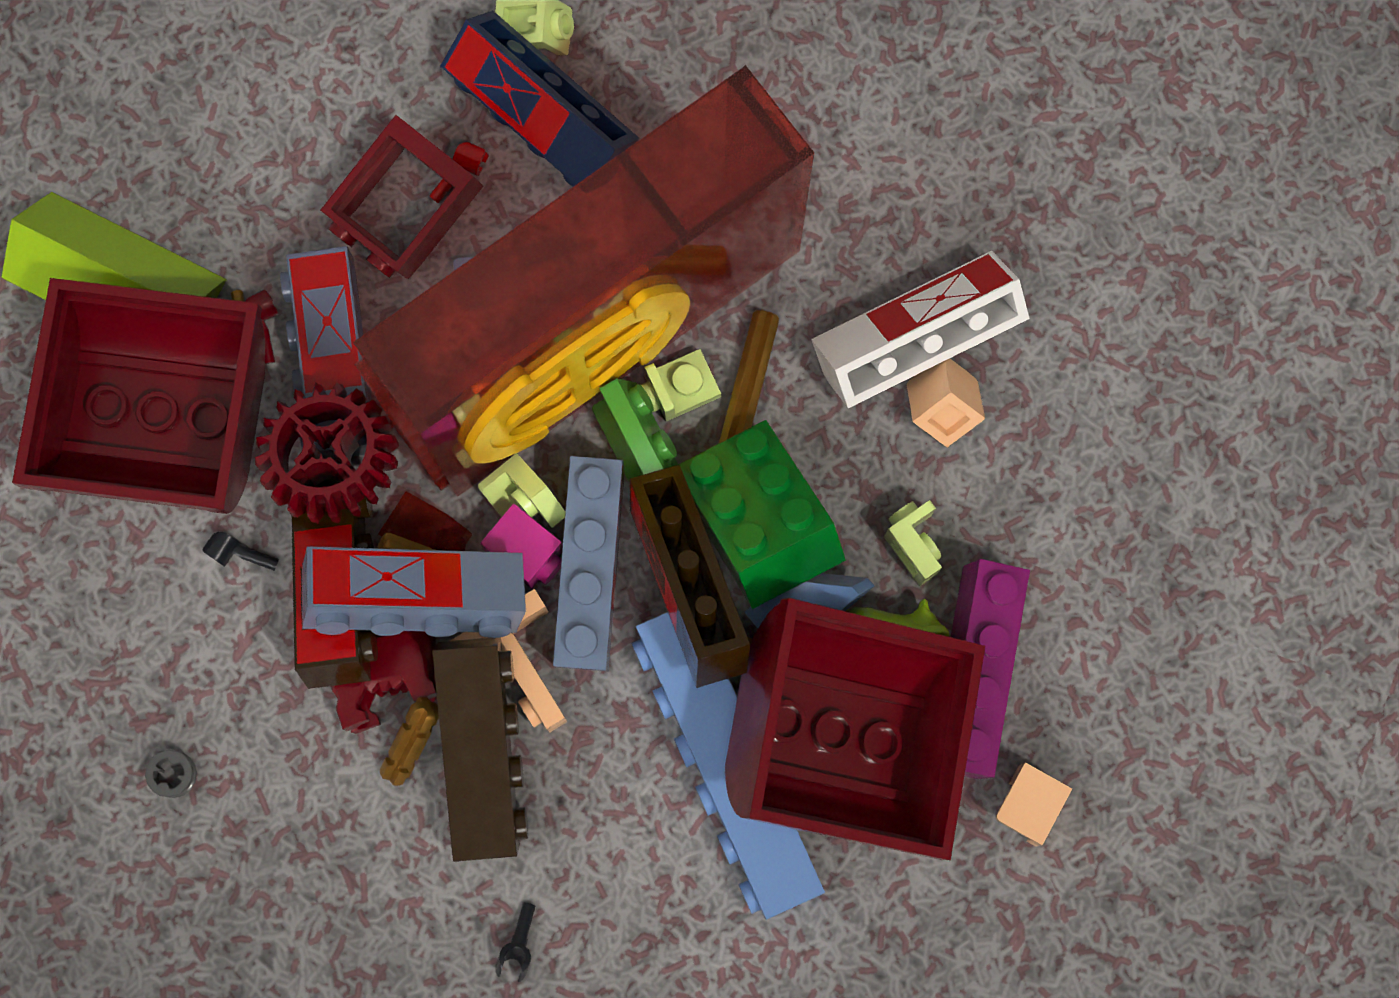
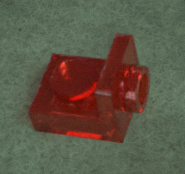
(425, 525)

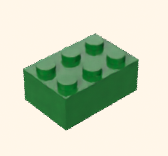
(761, 514)

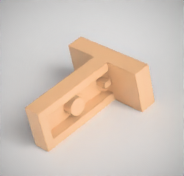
(538, 702)

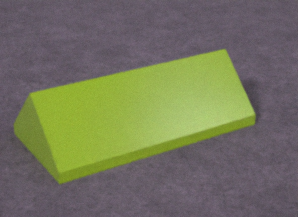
(75, 244)

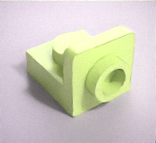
(541, 22)
(680, 385)
(520, 485)
(915, 551)

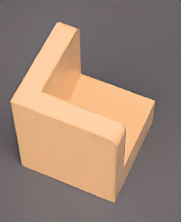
(945, 401)
(1032, 803)

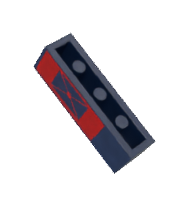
(535, 98)

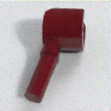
(268, 311)

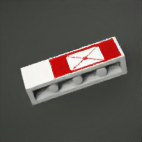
(921, 328)

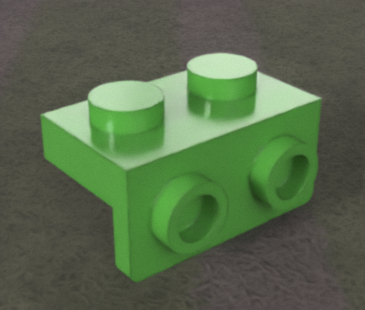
(632, 429)

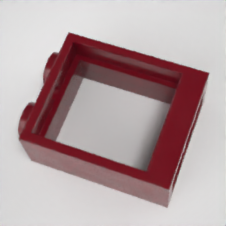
(369, 171)

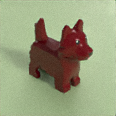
(402, 665)

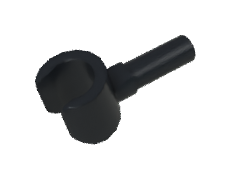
(223, 546)
(517, 948)

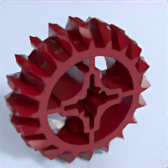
(354, 420)

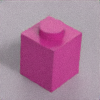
(521, 534)

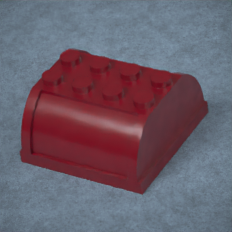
(143, 396)
(854, 729)

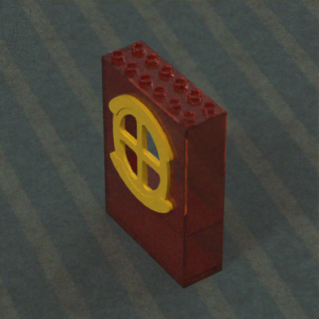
(592, 284)

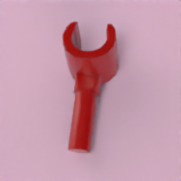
(467, 156)

